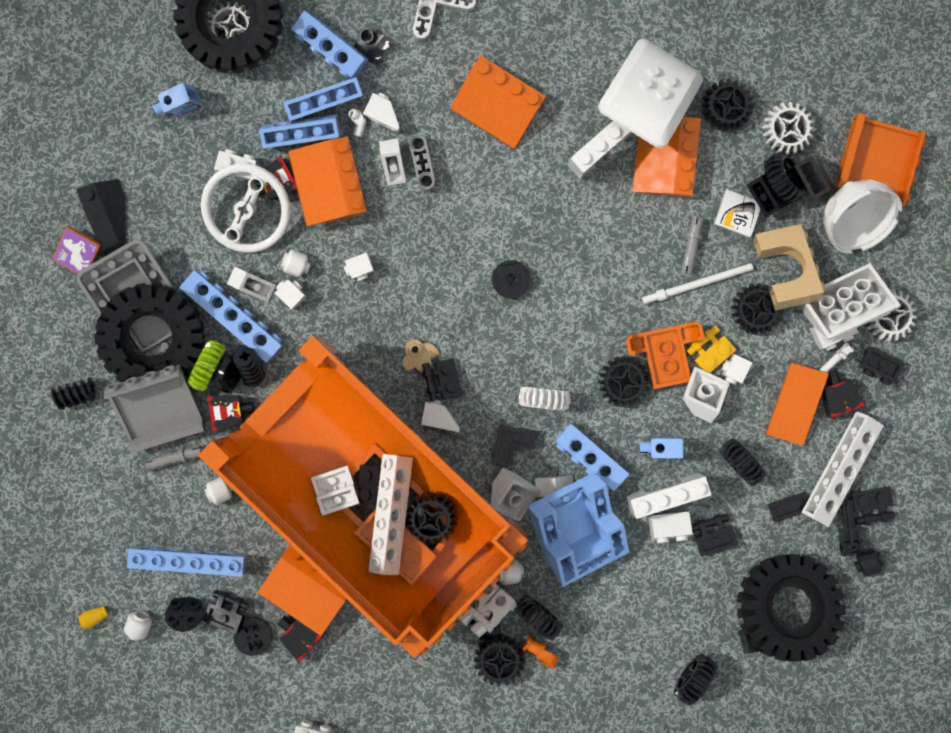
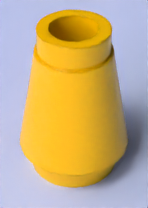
(92, 617)

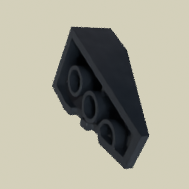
(106, 213)

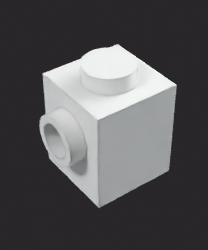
(359, 267)
(290, 293)
(735, 369)

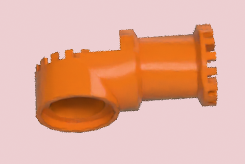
(538, 649)

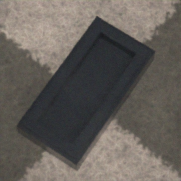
(787, 507)

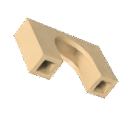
(791, 242)

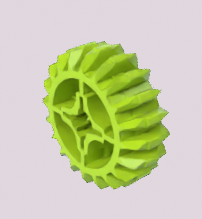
(206, 365)

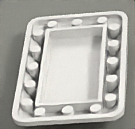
(651, 93)

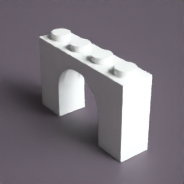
(596, 148)
(688, 490)

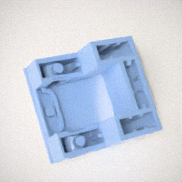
(578, 529)

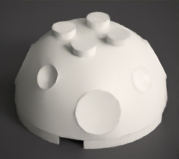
(861, 215)

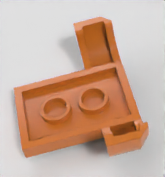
(666, 352)

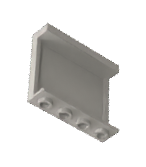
(155, 408)

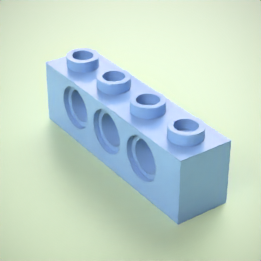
(303, 29)
(323, 98)
(300, 131)
(570, 434)

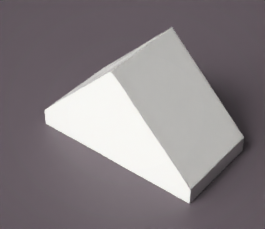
(552, 484)

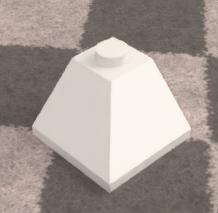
(705, 394)
(512, 494)

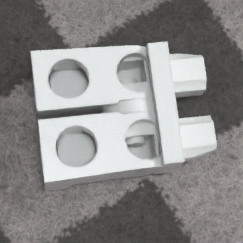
(488, 610)

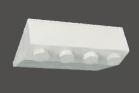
(850, 302)

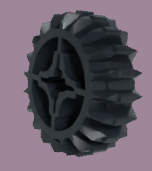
(719, 102)
(784, 177)
(754, 316)
(639, 386)
(742, 462)
(428, 511)
(538, 617)
(518, 660)
(695, 679)

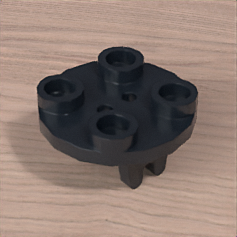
(175, 613)
(254, 645)

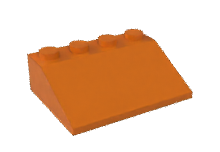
(497, 102)
(670, 168)
(327, 181)
(302, 592)

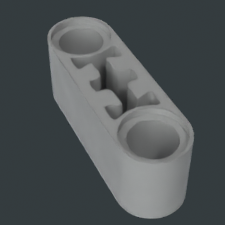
(416, 160)

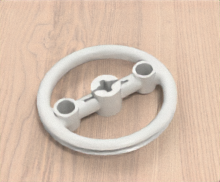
(228, 239)

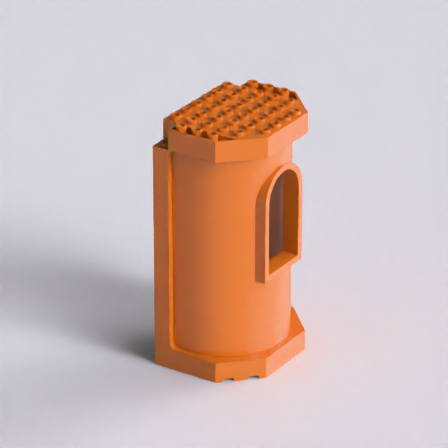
(333, 420)

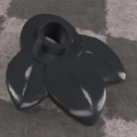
(371, 48)

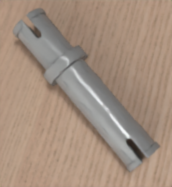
(692, 245)
(182, 455)

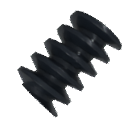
(249, 366)
(74, 395)

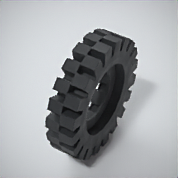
(229, 53)
(141, 301)
(757, 613)

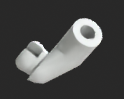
(359, 120)

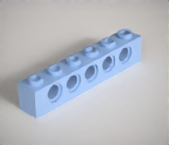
(192, 287)
(187, 561)

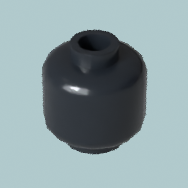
(869, 563)

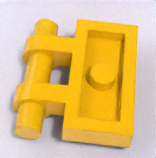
(715, 353)

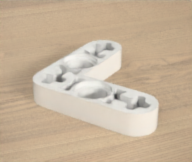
(432, 5)

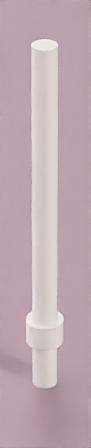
(661, 294)

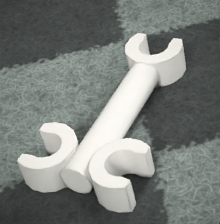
(840, 354)

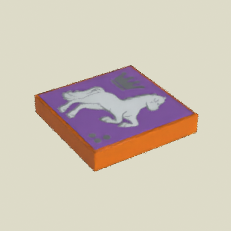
(76, 250)

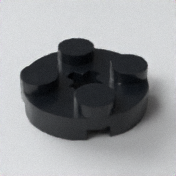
(504, 288)
(226, 374)

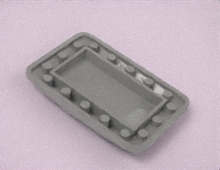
(123, 269)

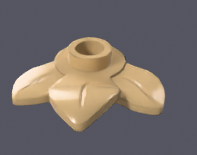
(423, 355)

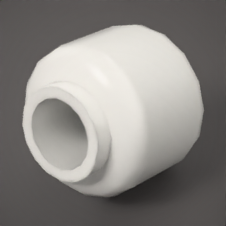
(295, 263)
(218, 491)
(512, 575)
(137, 625)

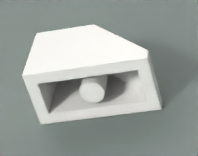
(381, 111)
(392, 161)
(251, 284)
(438, 416)

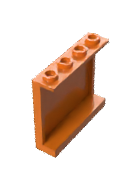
(882, 155)

